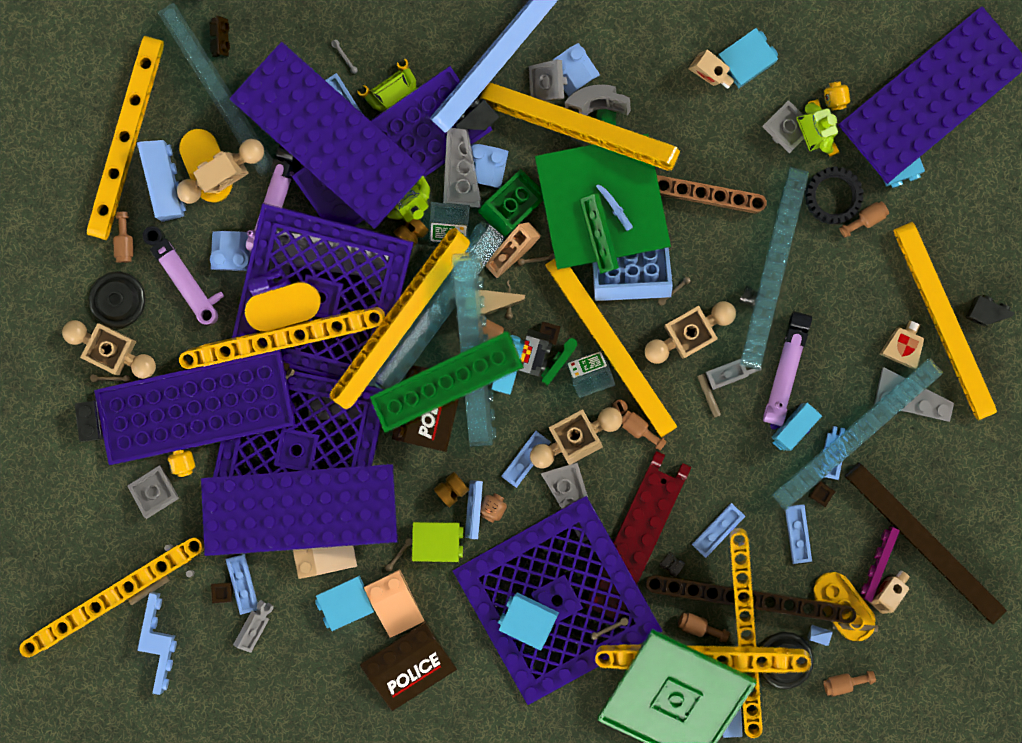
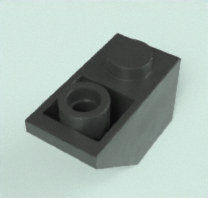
(478, 117)
(986, 312)

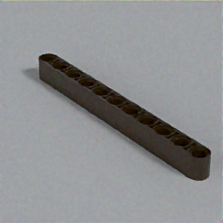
(925, 542)
(760, 596)

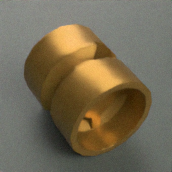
(404, 232)
(451, 489)

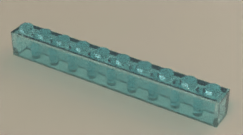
(212, 81)
(485, 242)
(471, 333)

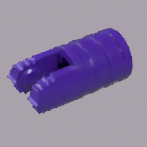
(263, 283)

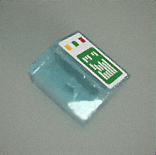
(446, 217)
(590, 374)

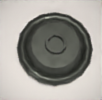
(117, 299)
(787, 680)

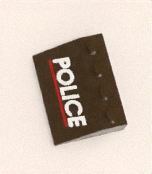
(431, 429)
(408, 666)

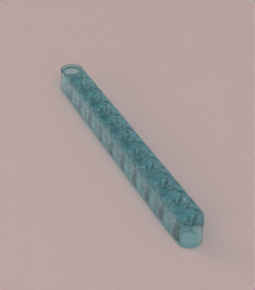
(774, 268)
(857, 434)

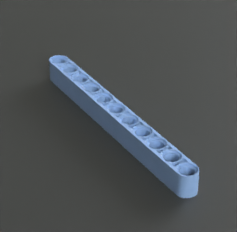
(491, 63)

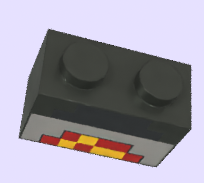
(534, 351)
(88, 421)

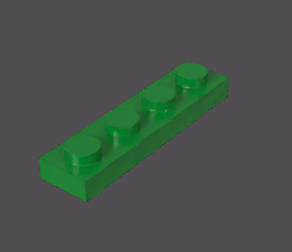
(599, 233)

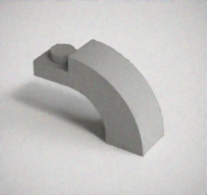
(598, 97)

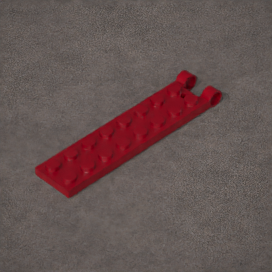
(642, 526)

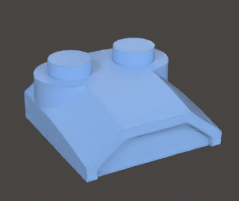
(576, 68)
(489, 164)
(229, 251)

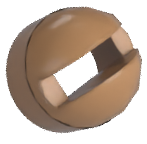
(624, 405)

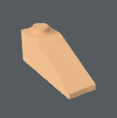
(513, 248)

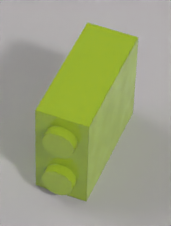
(437, 541)

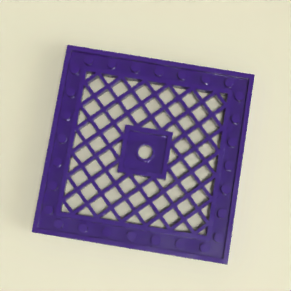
(266, 234)
(319, 386)
(513, 658)

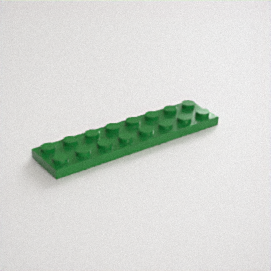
(447, 381)

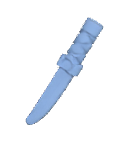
(618, 211)

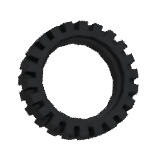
(850, 179)

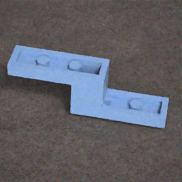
(157, 643)

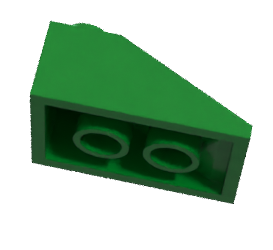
(511, 203)

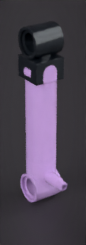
(279, 184)
(181, 277)
(793, 345)

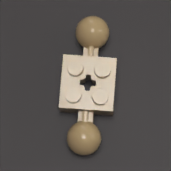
(220, 172)
(722, 314)
(95, 352)
(574, 450)

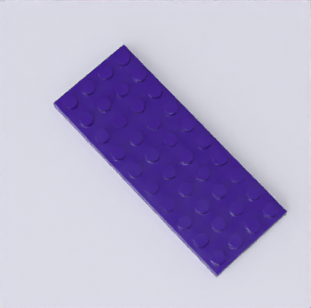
(933, 95)
(408, 126)
(327, 135)
(195, 407)
(299, 510)

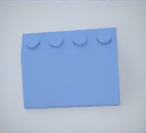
(636, 278)

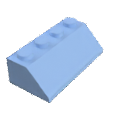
(161, 179)

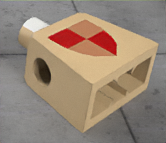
(704, 67)
(904, 346)
(890, 593)

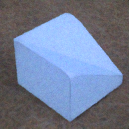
(819, 635)

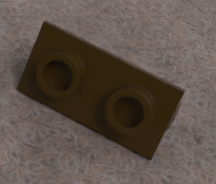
(220, 46)

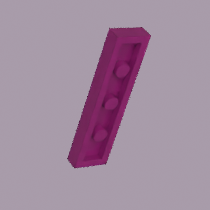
(882, 554)

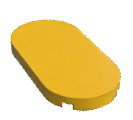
(198, 147)
(283, 306)
(834, 589)

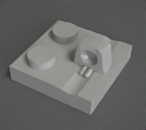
(547, 81)
(785, 127)
(153, 492)

